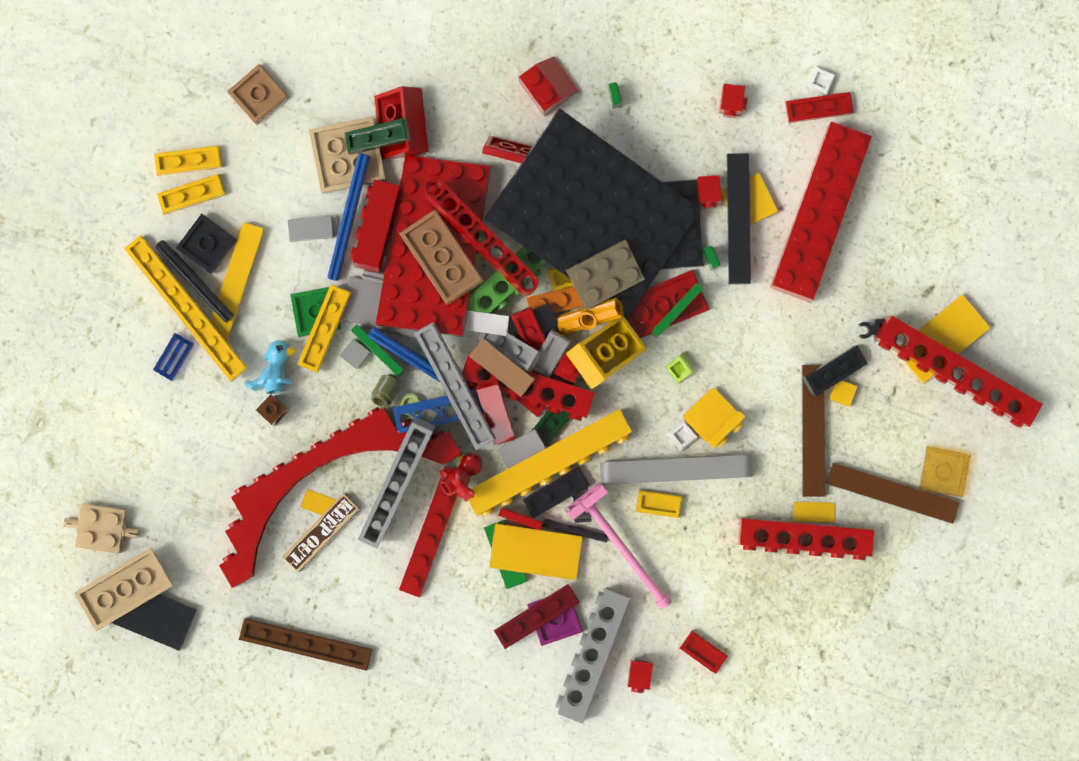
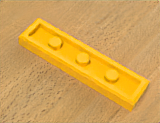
(324, 328)

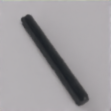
(194, 281)

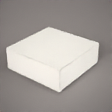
(820, 81)
(682, 435)

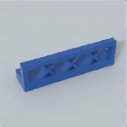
(428, 404)

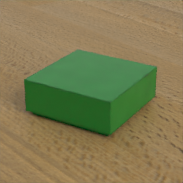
(614, 95)
(711, 257)

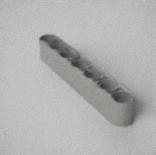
(676, 469)

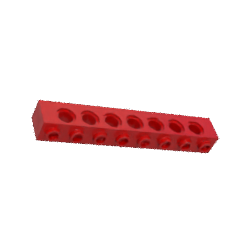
(1027, 406)

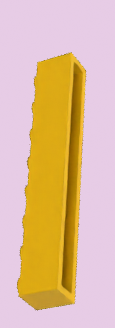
(548, 462)

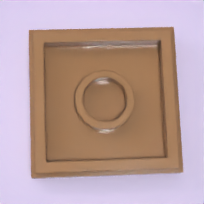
(257, 94)

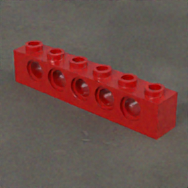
(578, 411)
(862, 537)

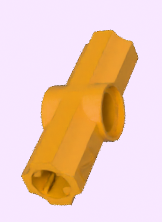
(580, 320)

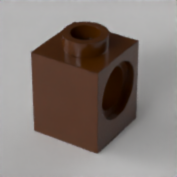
(272, 410)

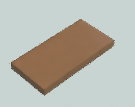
(441, 257)

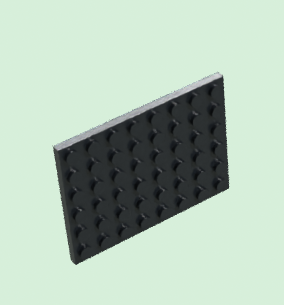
(585, 196)

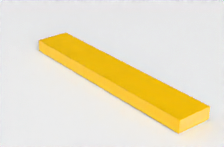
(238, 274)

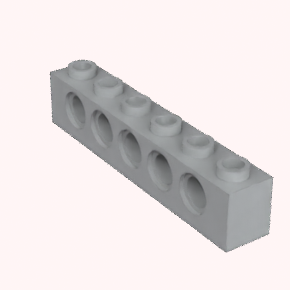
(396, 482)
(578, 710)

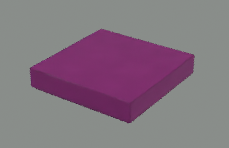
(559, 628)

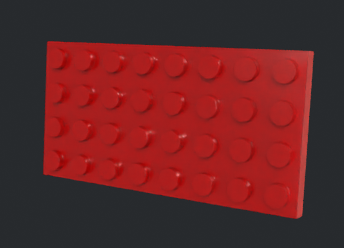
(407, 293)

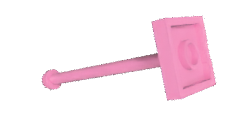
(587, 503)

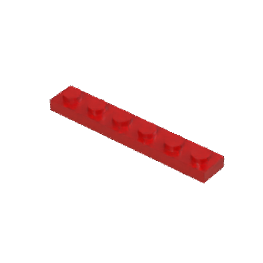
(428, 541)

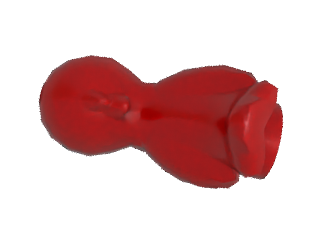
(458, 478)

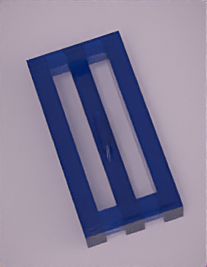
(175, 337)

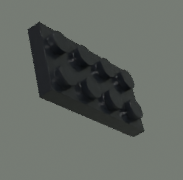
(689, 249)

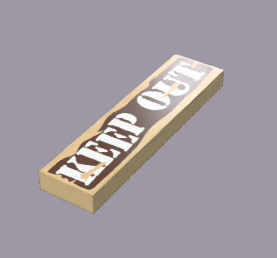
(320, 532)

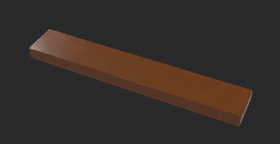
(812, 440)
(892, 493)
(305, 644)

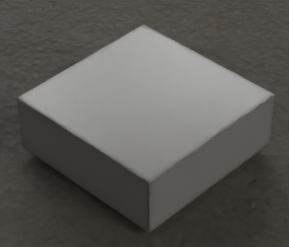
(355, 354)

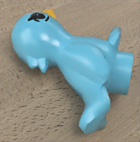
(273, 375)

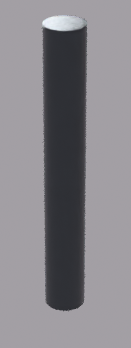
(575, 530)

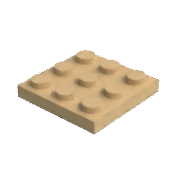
(332, 159)

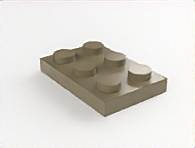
(605, 274)

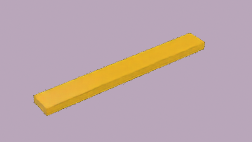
(186, 308)

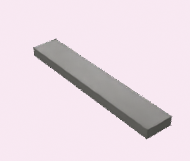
(455, 385)

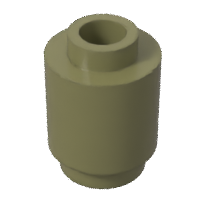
(385, 390)

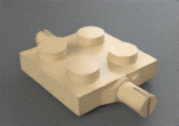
(101, 528)

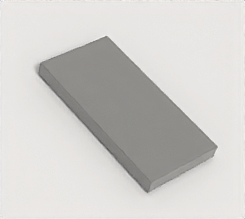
(364, 304)

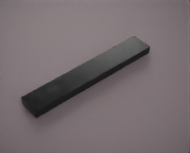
(738, 219)

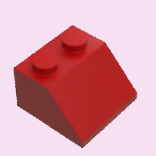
(548, 85)

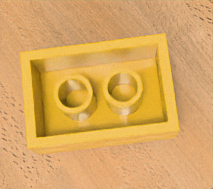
(606, 351)

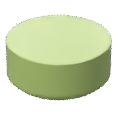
(408, 399)

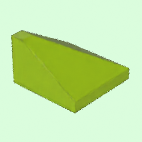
(680, 367)

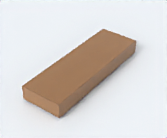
(501, 367)

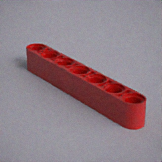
(478, 226)

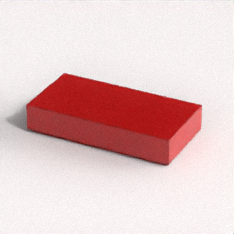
(525, 520)
(703, 652)

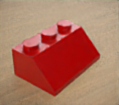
(407, 104)

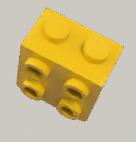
(713, 418)

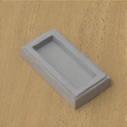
(310, 228)
(552, 351)
(522, 448)

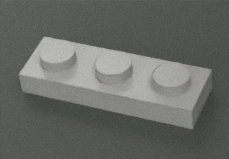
(513, 349)

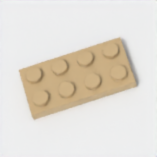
(123, 589)

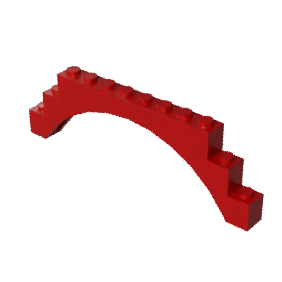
(262, 498)

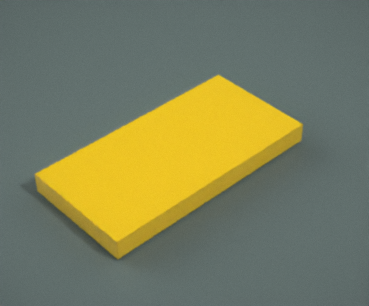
(954, 328)
(535, 552)

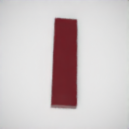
(536, 616)

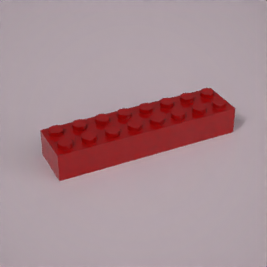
(820, 212)

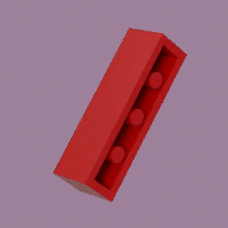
(376, 226)

